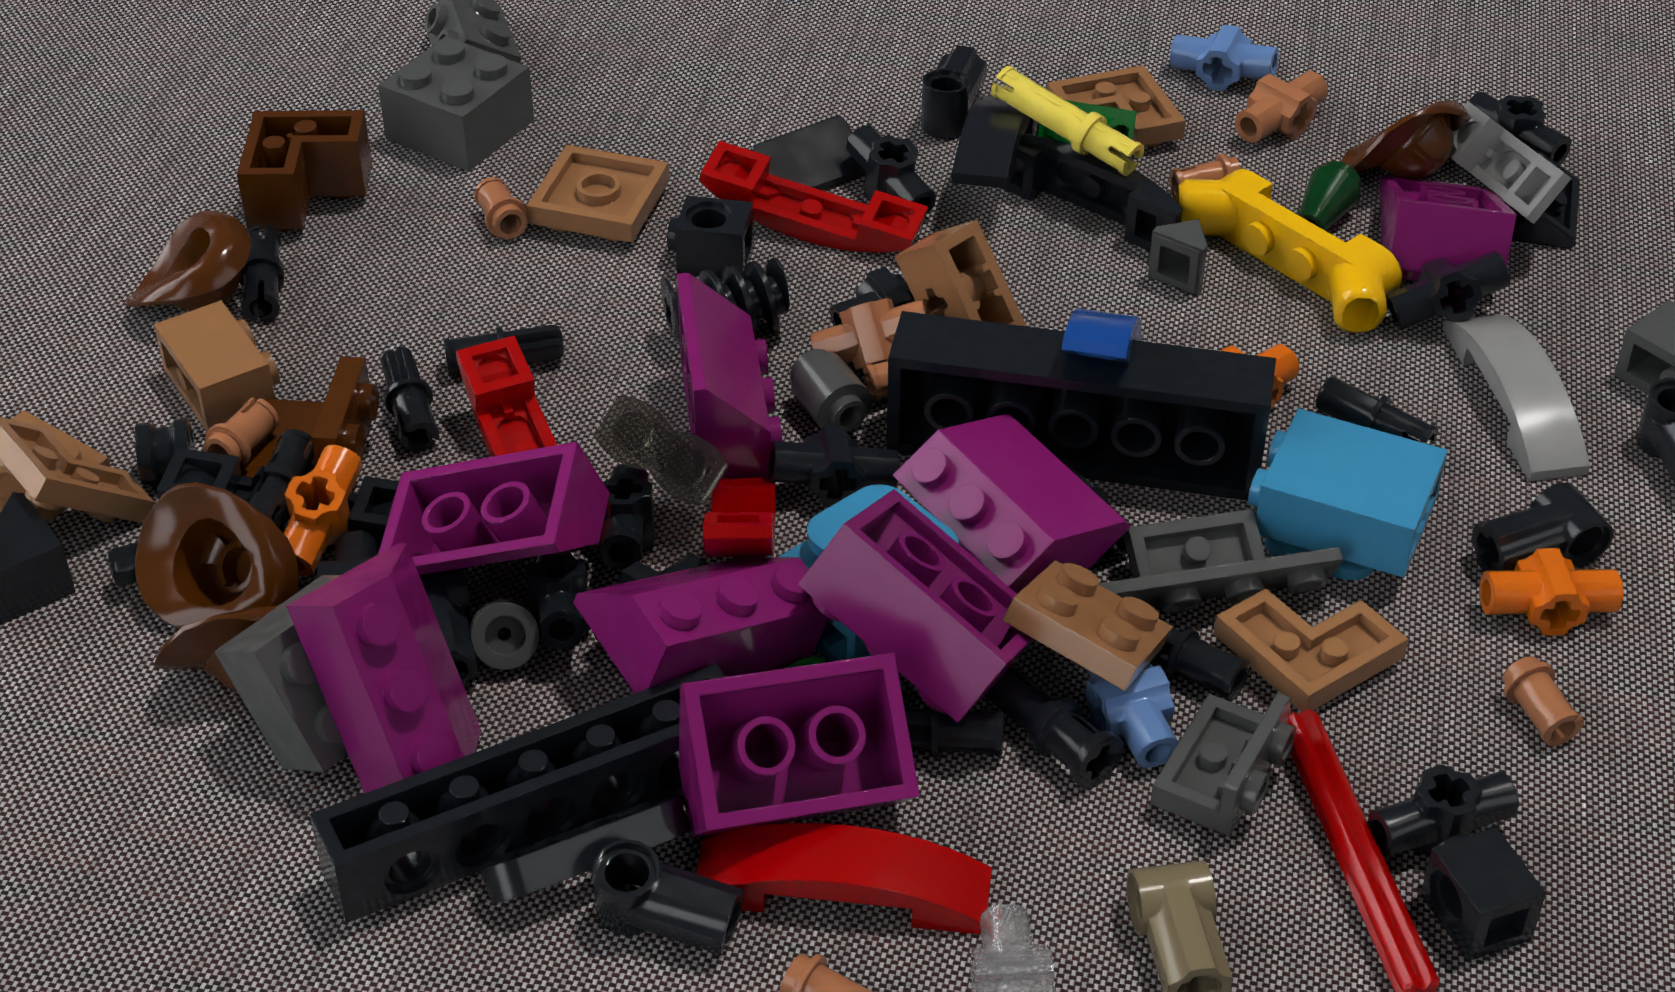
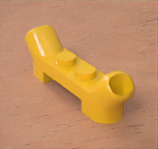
(1347, 274)

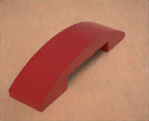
(810, 213)
(503, 397)
(741, 518)
(852, 867)

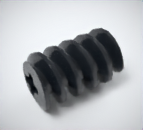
(756, 293)

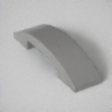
(1507, 165)
(1529, 390)

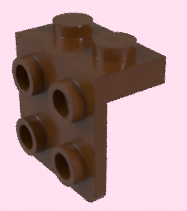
(338, 420)

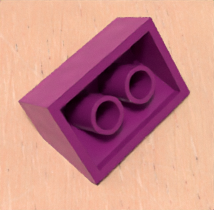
(723, 379)
(1009, 499)
(498, 508)
(918, 597)
(727, 613)
(386, 670)
(794, 744)

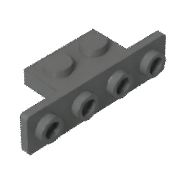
(1213, 557)

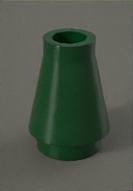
(1330, 194)

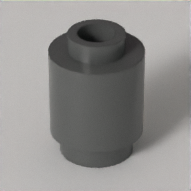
(829, 390)

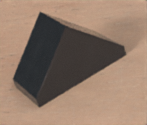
(31, 561)

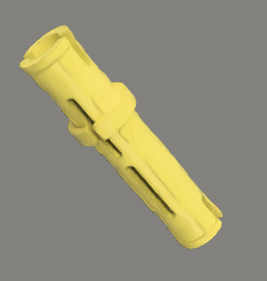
(1085, 131)

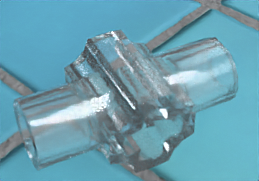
(1008, 955)

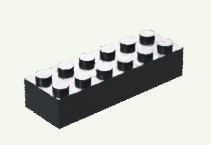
(1157, 422)

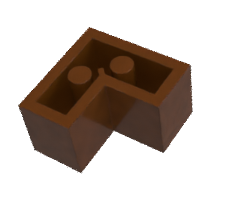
(299, 158)

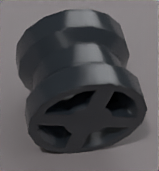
(157, 446)

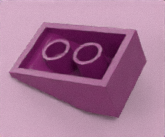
(1441, 221)

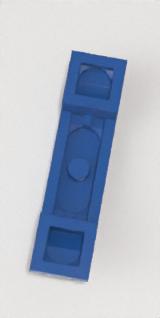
(1101, 335)

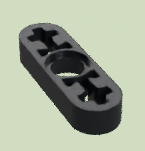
(576, 849)

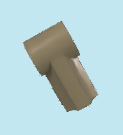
(1178, 915)

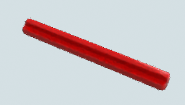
(1360, 858)

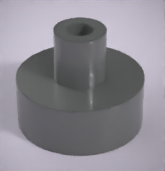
(514, 646)

